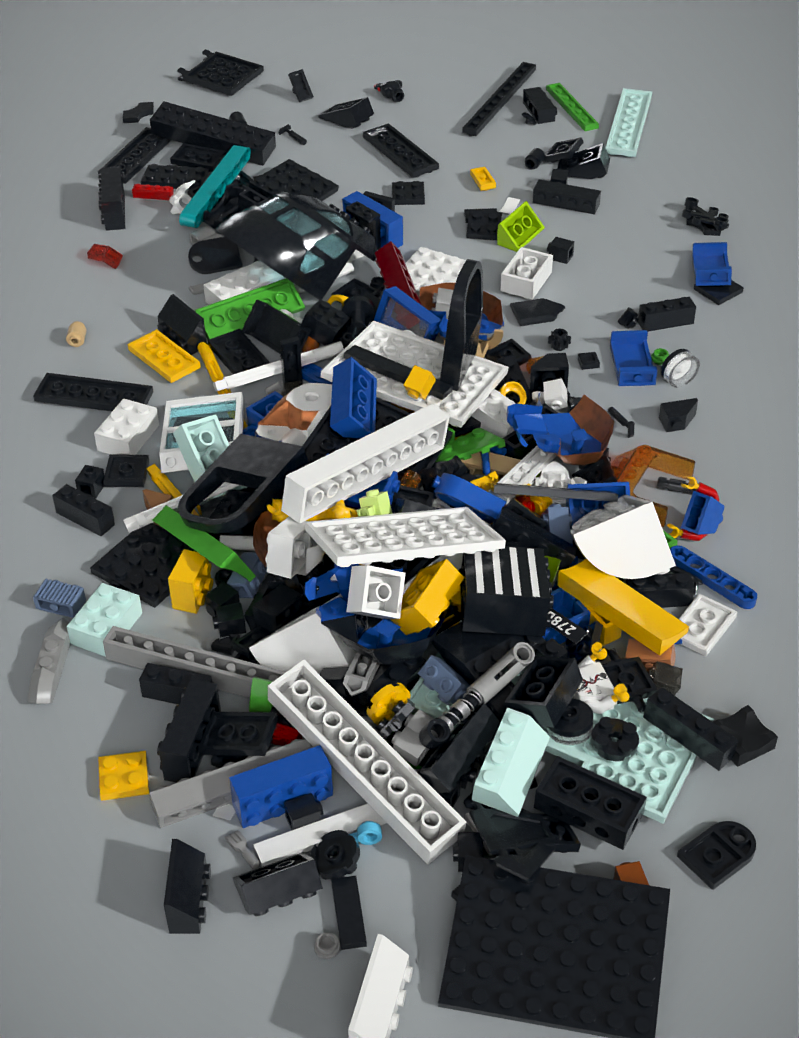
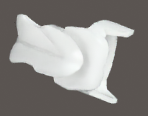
(180, 194)

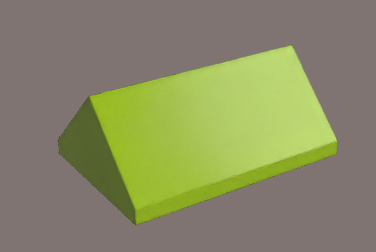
(519, 228)

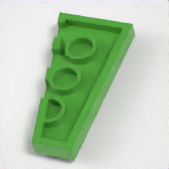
(471, 443)

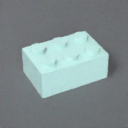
(104, 609)

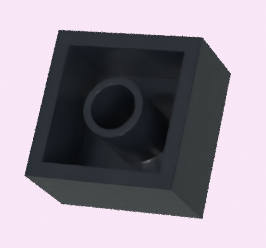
(325, 322)

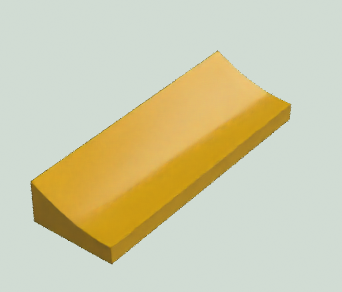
(622, 606)

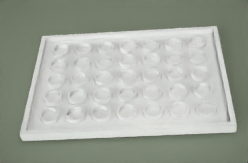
(415, 350)

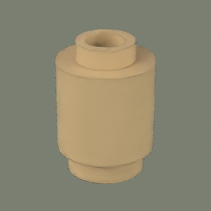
(76, 334)

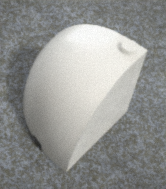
(624, 539)
(303, 640)

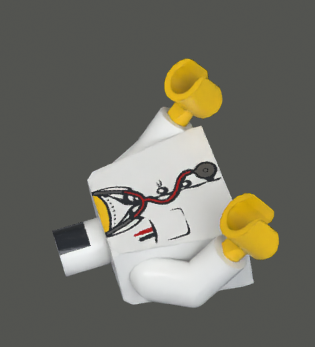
(596, 687)

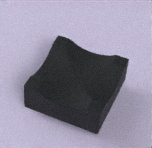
(752, 735)

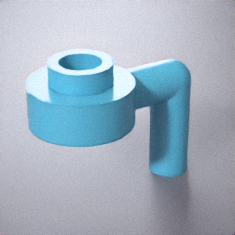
(368, 833)

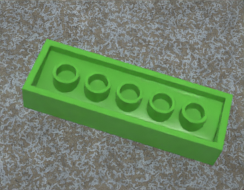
(203, 543)

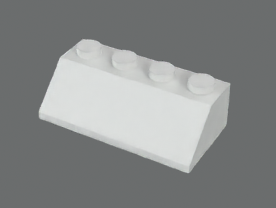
(381, 991)

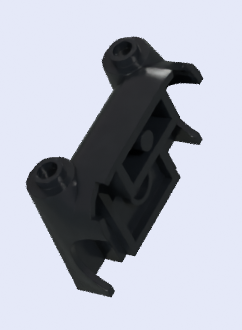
(233, 201)

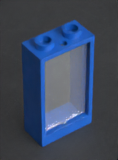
(405, 313)

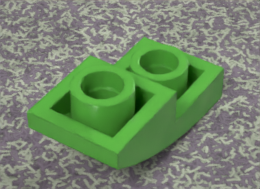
(259, 695)

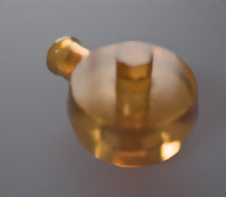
(410, 479)

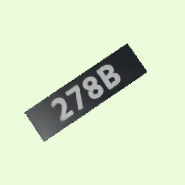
(566, 627)

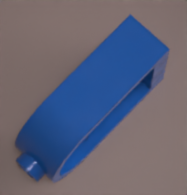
(462, 493)

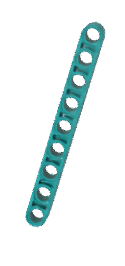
(214, 186)

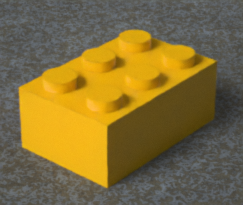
(428, 597)

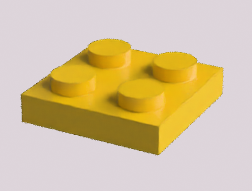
(123, 775)

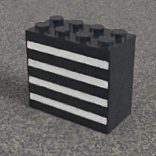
(506, 591)

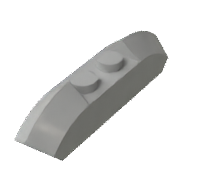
(49, 664)
(360, 674)

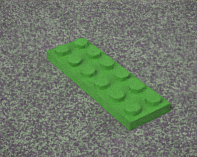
(233, 312)

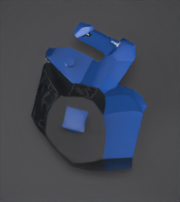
(369, 636)

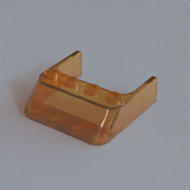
(633, 464)

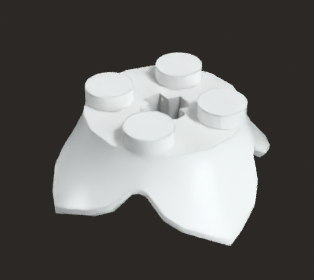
(556, 476)

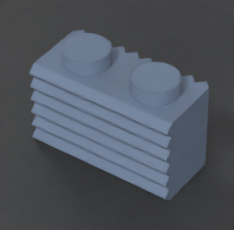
(59, 598)

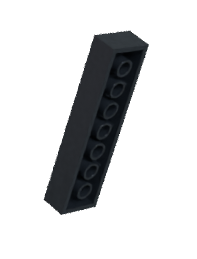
(211, 131)

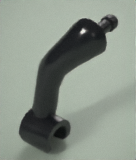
(696, 580)

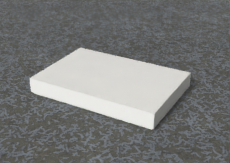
(706, 623)

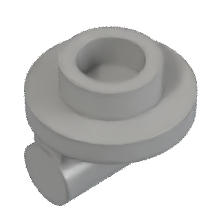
(278, 387)

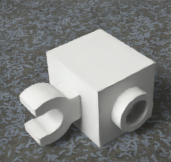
(554, 394)

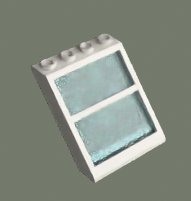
(228, 409)

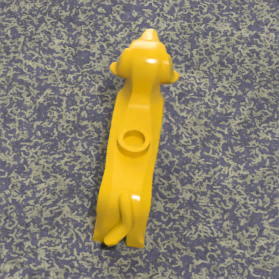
(336, 512)

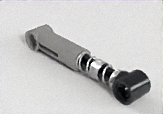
(477, 693)

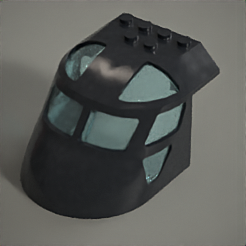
(300, 239)

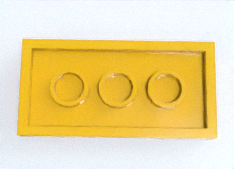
(164, 356)

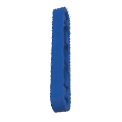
(741, 595)

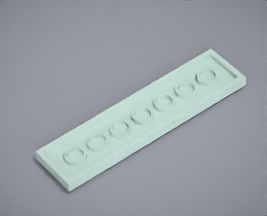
(629, 122)

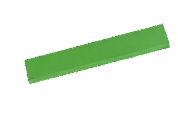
(572, 107)

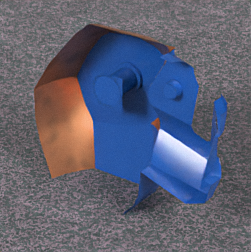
(491, 315)
(573, 436)

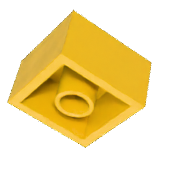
(190, 581)

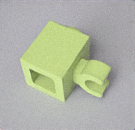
(374, 504)

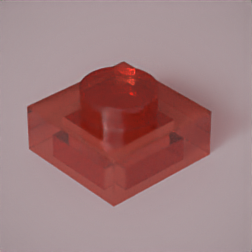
(96, 252)
(111, 257)

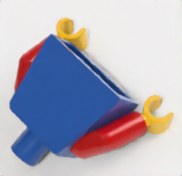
(702, 514)

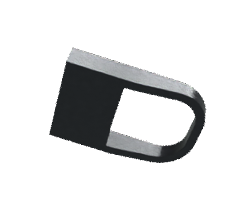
(463, 324)
(248, 463)

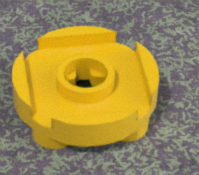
(385, 700)

